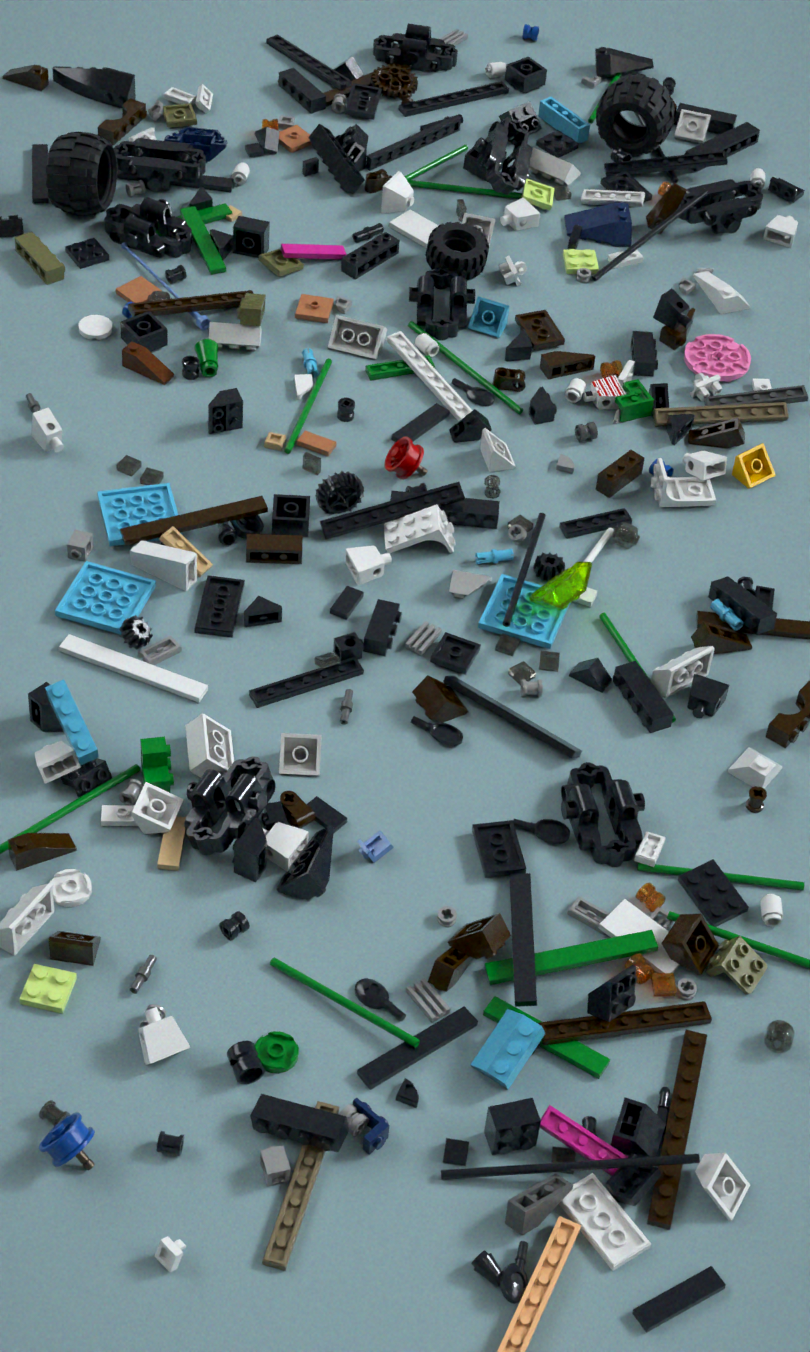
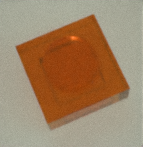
(663, 984)

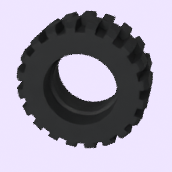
(460, 237)

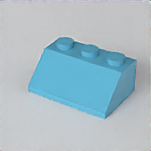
(508, 1048)

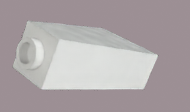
(166, 563)

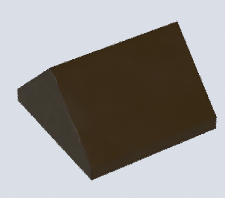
(73, 947)

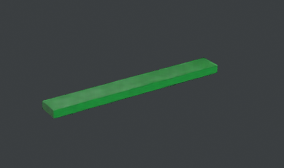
(577, 955)

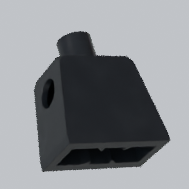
(672, 311)
(706, 696)

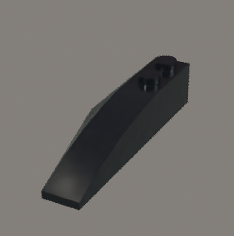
(100, 85)

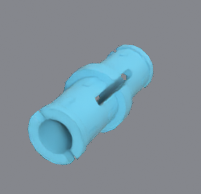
(310, 362)
(494, 556)
(726, 614)

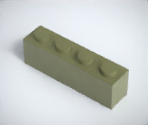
(39, 258)
(251, 309)

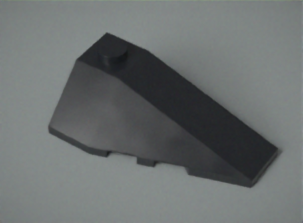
(612, 61)
(311, 868)

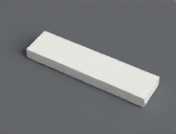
(606, 197)

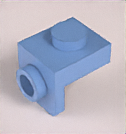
(375, 846)

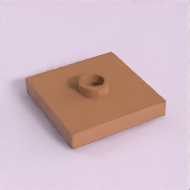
(294, 138)
(314, 308)

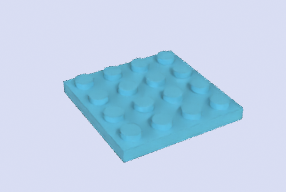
(133, 507)
(104, 597)
(530, 620)

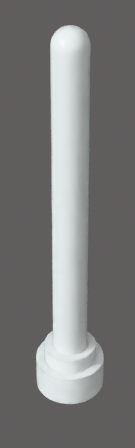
(595, 551)

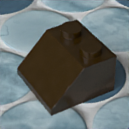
(438, 700)
(481, 937)
(690, 943)

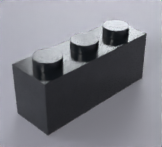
(643, 353)
(382, 627)

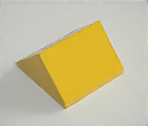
(753, 466)

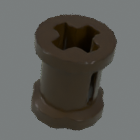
(755, 802)

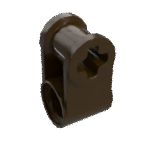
(375, 181)
(507, 378)
(296, 810)

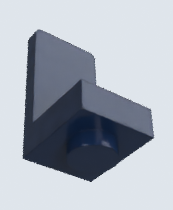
(380, 1128)

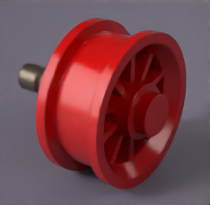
(405, 458)

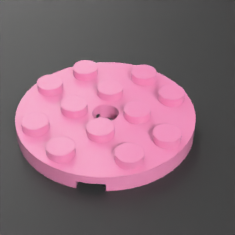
(702, 353)

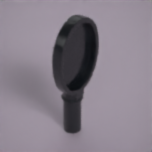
(475, 394)
(441, 732)
(546, 830)
(376, 996)
(513, 1277)

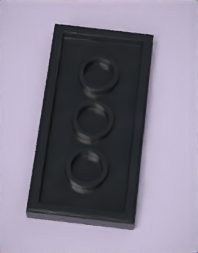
(219, 606)

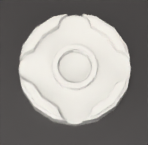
(95, 327)
(71, 888)

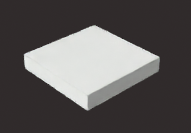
(692, 126)

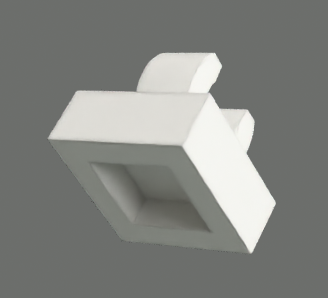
(170, 1253)

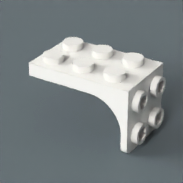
(680, 490)
(419, 527)

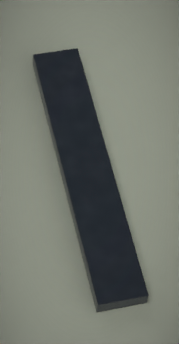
(39, 161)
(305, 682)
(406, 1055)

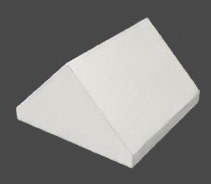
(495, 452)
(300, 754)
(155, 809)

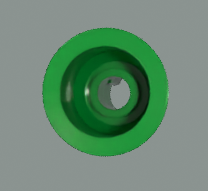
(207, 354)

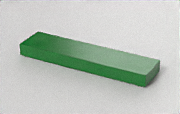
(391, 369)

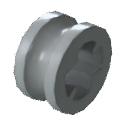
(583, 275)
(520, 537)
(447, 922)
(686, 995)

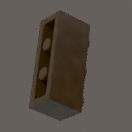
(620, 473)
(274, 549)

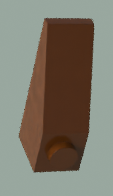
(145, 363)

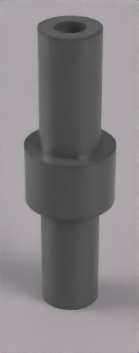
(33, 404)
(346, 706)
(143, 974)

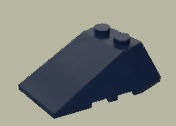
(204, 139)
(603, 223)

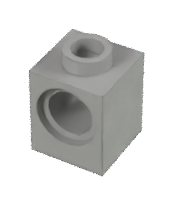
(80, 545)
(275, 1165)

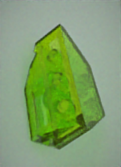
(564, 587)

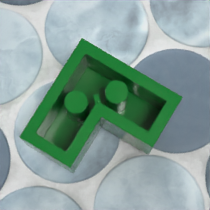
(155, 762)

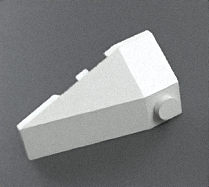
(721, 294)

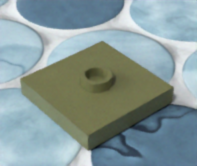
(179, 115)
(278, 264)

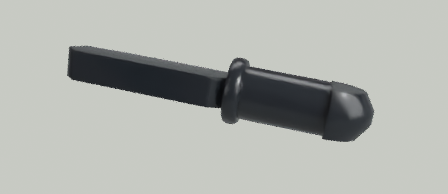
(663, 1104)

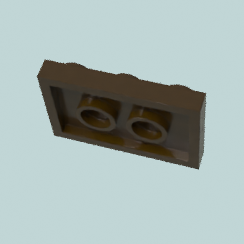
(540, 329)

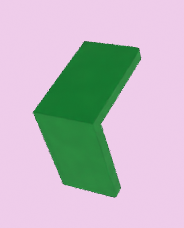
(635, 403)

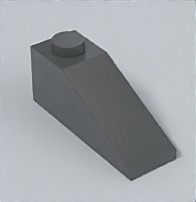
(536, 1203)

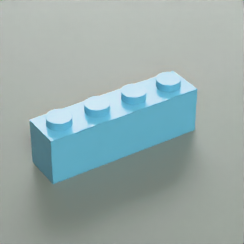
(564, 120)
(72, 722)

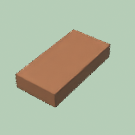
(316, 443)

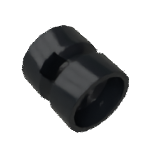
(245, 1063)

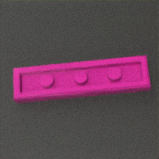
(313, 251)
(578, 1137)

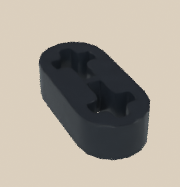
(575, 237)

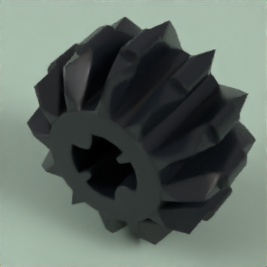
(548, 566)
(136, 632)

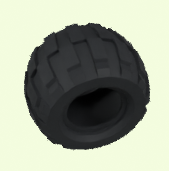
(645, 98)
(81, 173)

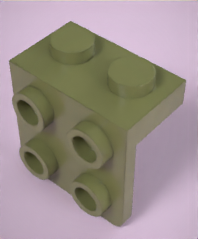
(739, 963)

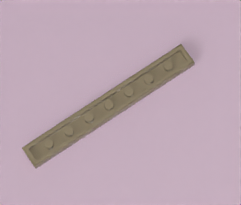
(720, 413)
(295, 1202)

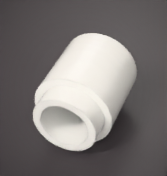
(495, 69)
(240, 173)
(758, 177)
(427, 345)
(575, 390)
(771, 910)

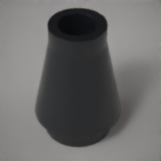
(226, 534)
(487, 1267)

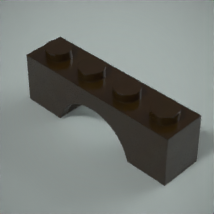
(114, 130)
(786, 727)

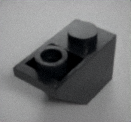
(541, 407)
(469, 427)

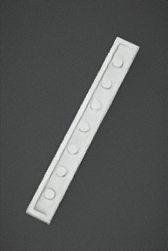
(429, 375)
(133, 668)

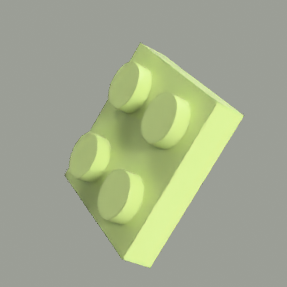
(538, 194)
(579, 259)
(48, 988)

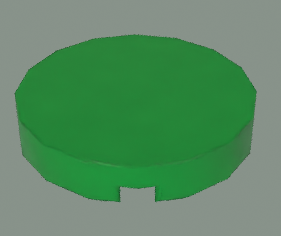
(277, 1052)

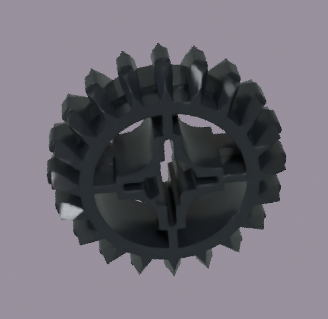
(339, 493)

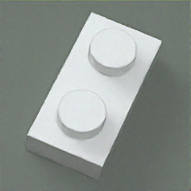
(204, 99)
(633, 258)

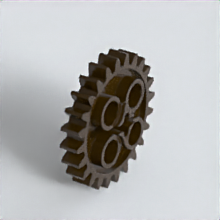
(394, 81)

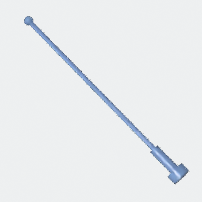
(201, 321)

